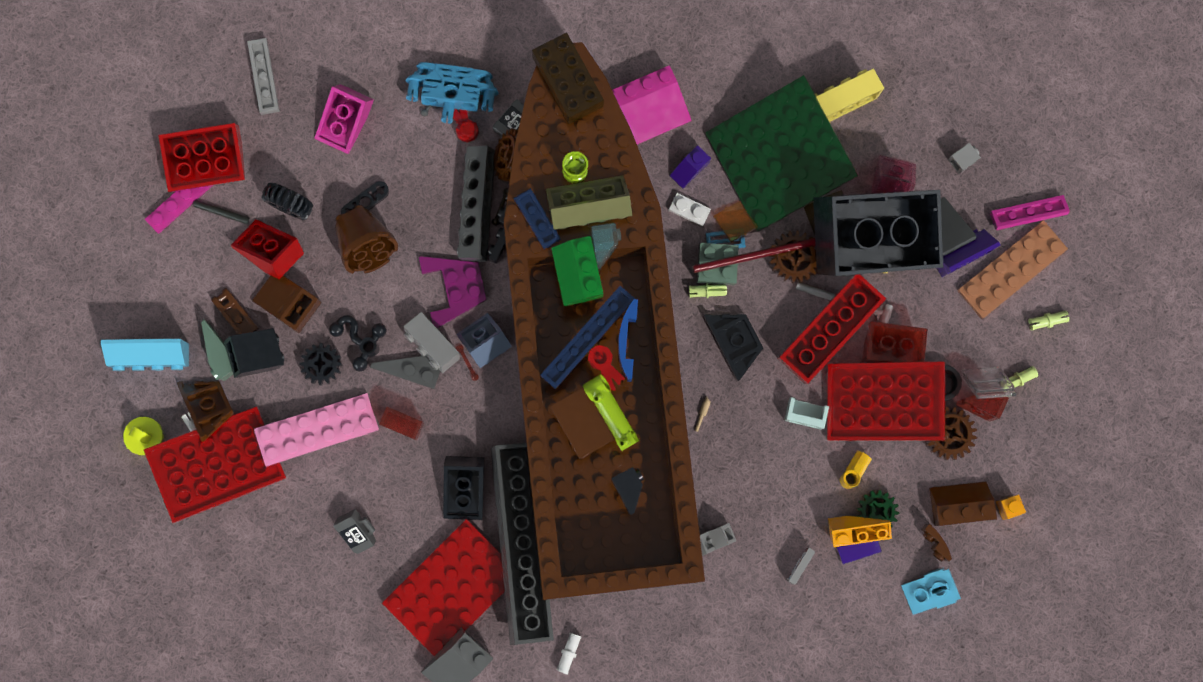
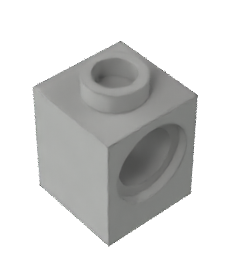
(964, 158)

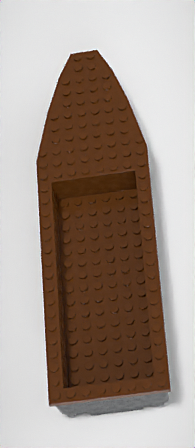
(580, 520)

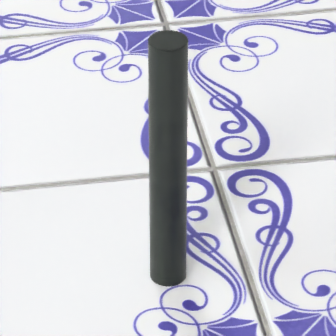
(222, 212)

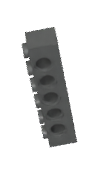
(482, 211)

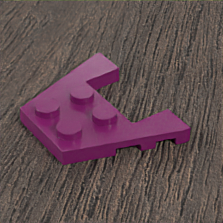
(462, 286)

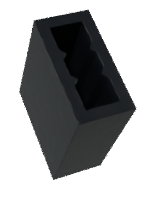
(254, 352)

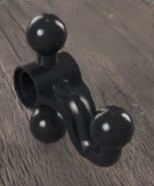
(378, 331)

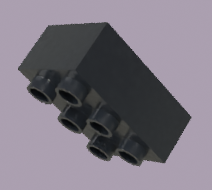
(878, 232)

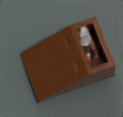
(287, 302)

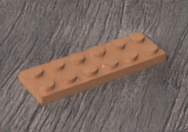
(1012, 269)

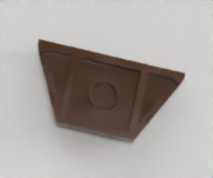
(206, 405)

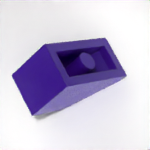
(690, 167)

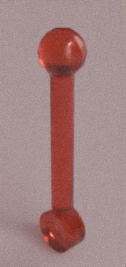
(460, 348)

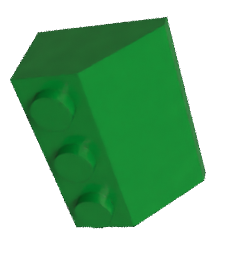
(577, 271)

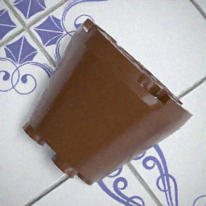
(363, 241)

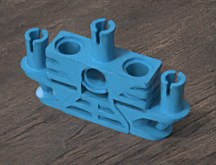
(451, 80)

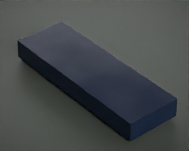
(537, 219)

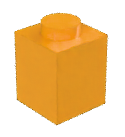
(1010, 507)

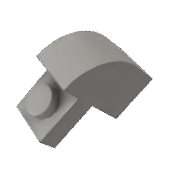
(716, 538)

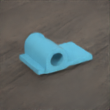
(925, 592)

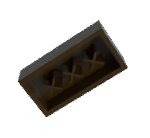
(567, 78)

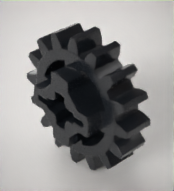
(329, 364)

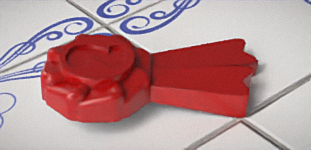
(466, 129)
(601, 359)

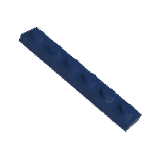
(587, 337)

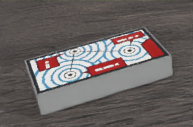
(800, 566)

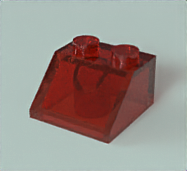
(986, 408)

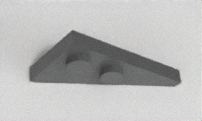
(411, 369)

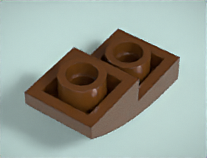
(940, 548)

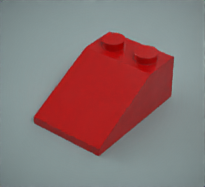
(268, 248)

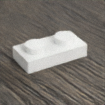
(689, 209)

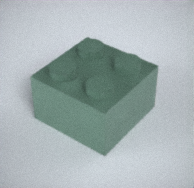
(721, 275)

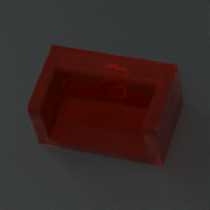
(401, 423)

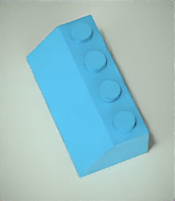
(145, 353)

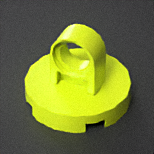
(142, 434)

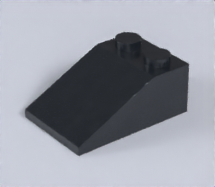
(463, 487)

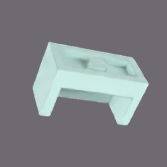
(806, 414)

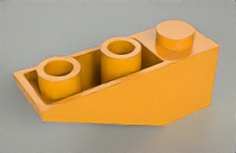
(856, 530)

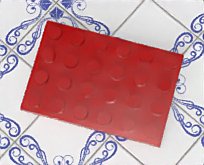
(886, 401)
(211, 472)
(449, 588)

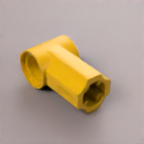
(856, 469)

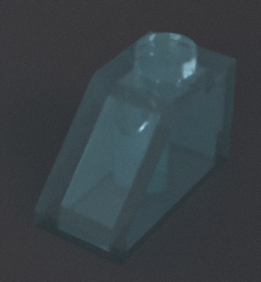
(605, 241)

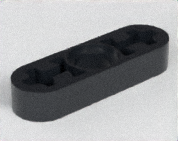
(372, 188)

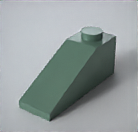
(216, 353)

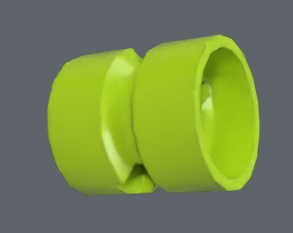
(575, 167)

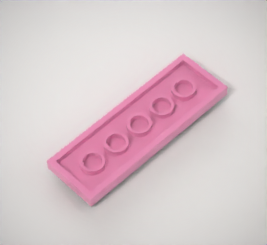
(316, 429)

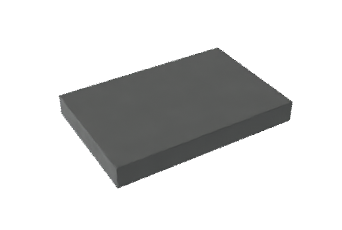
(954, 229)

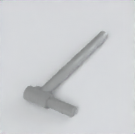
(883, 312)

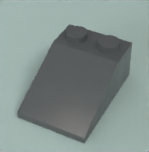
(458, 660)

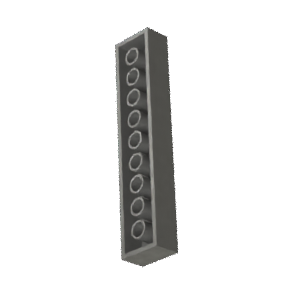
(527, 612)

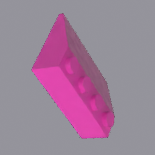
(652, 104)

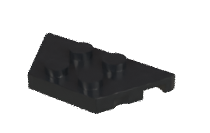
(736, 341)

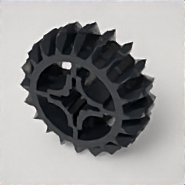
(287, 201)

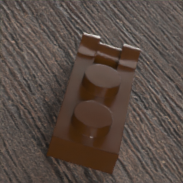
(234, 313)

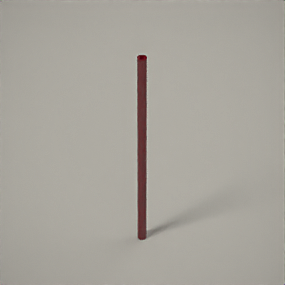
(753, 255)

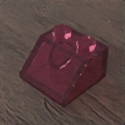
(893, 175)

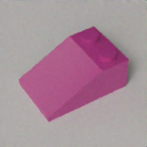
(343, 118)

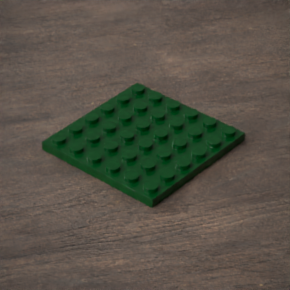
(781, 153)

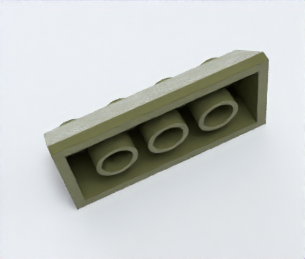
(589, 202)

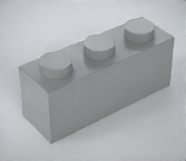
(431, 343)

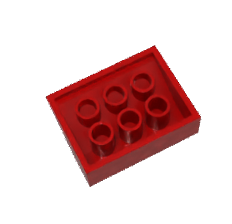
(202, 157)

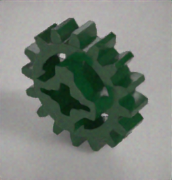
(872, 504)

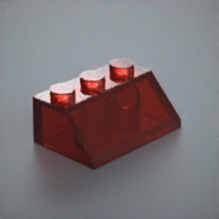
(894, 343)

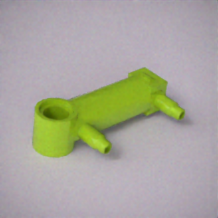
(600, 393)

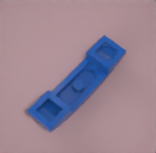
(626, 364)

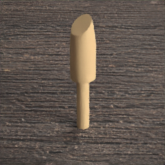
(703, 411)

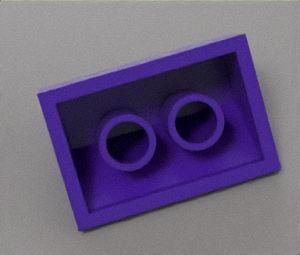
(968, 253)

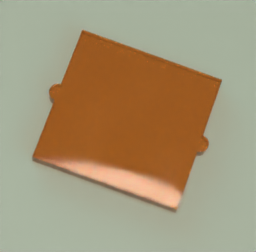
(735, 221)

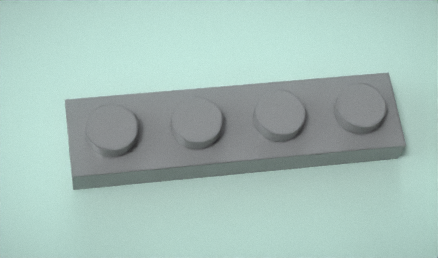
(263, 76)

